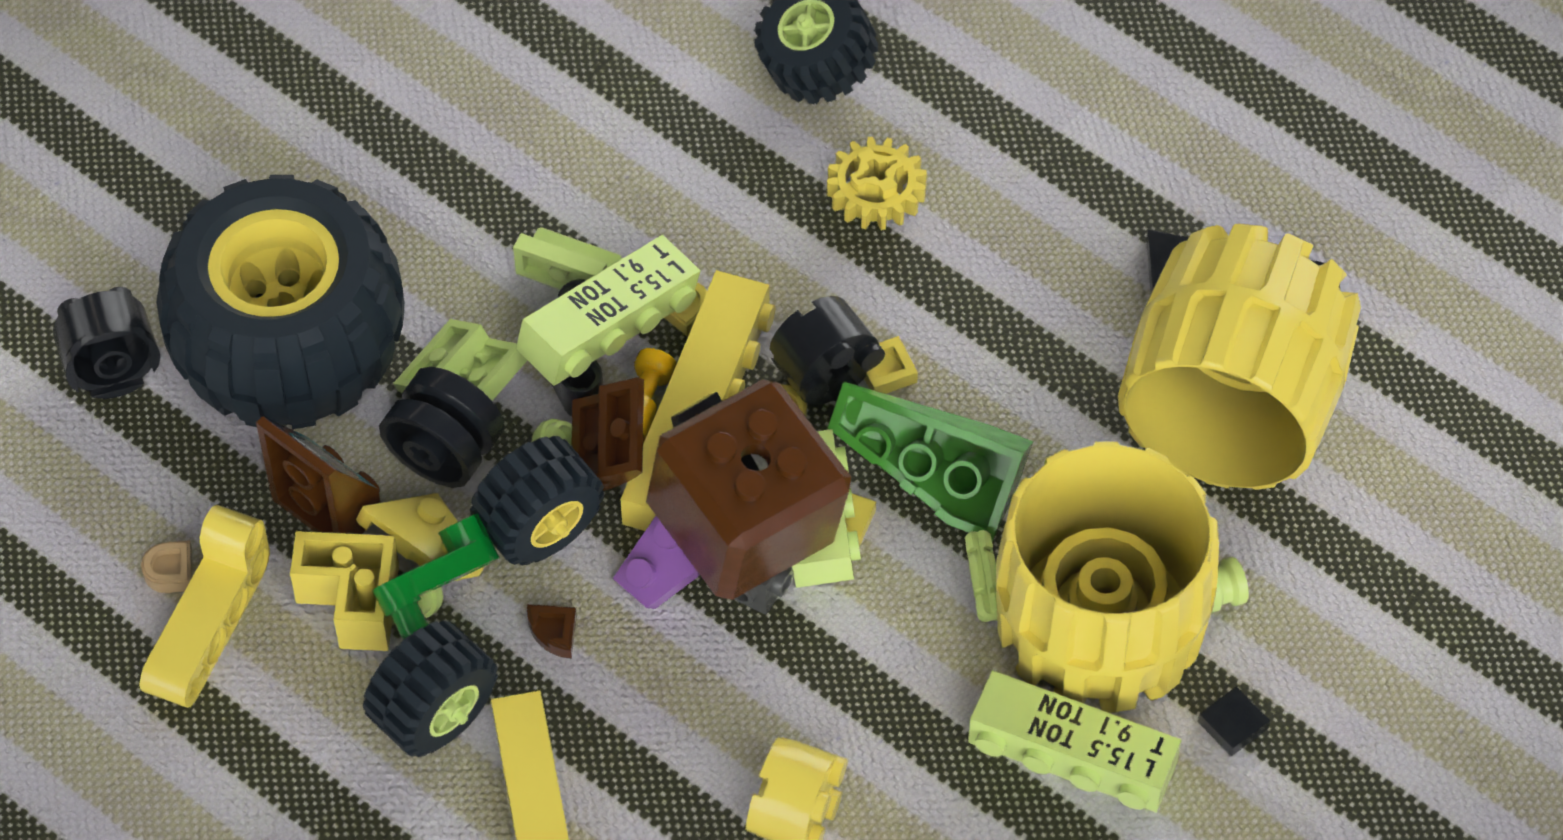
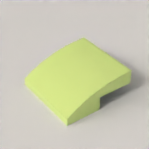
(470, 354)

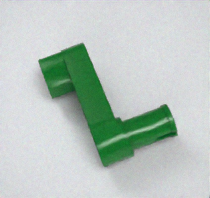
(467, 550)

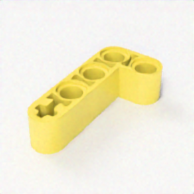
(210, 608)

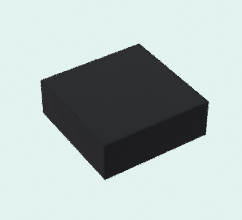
(1233, 721)

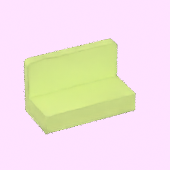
(559, 258)

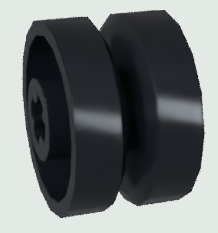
(442, 427)

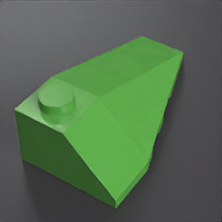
(942, 458)

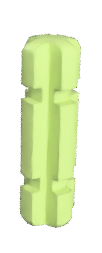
(983, 573)

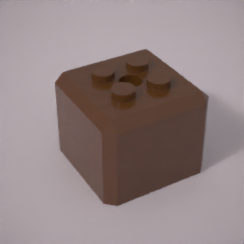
(742, 521)

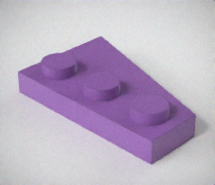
(655, 567)

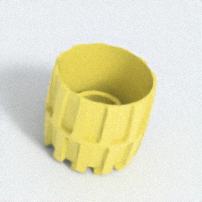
(1239, 357)
(1107, 574)

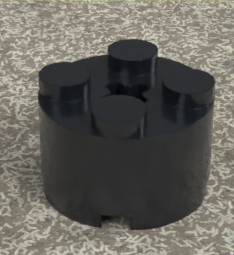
(105, 343)
(824, 350)

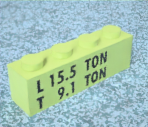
(608, 310)
(1073, 742)

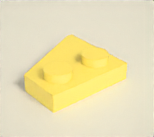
(414, 525)

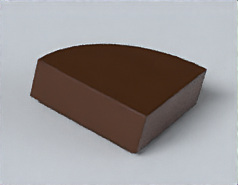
(553, 628)

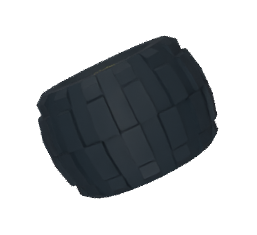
(324, 309)

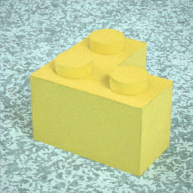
(343, 573)

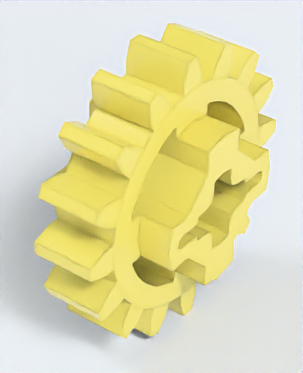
(876, 183)

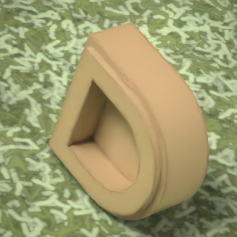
(168, 566)

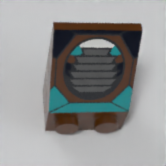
(314, 480)

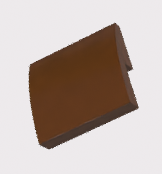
(610, 431)

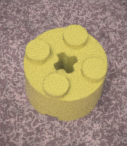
(796, 792)

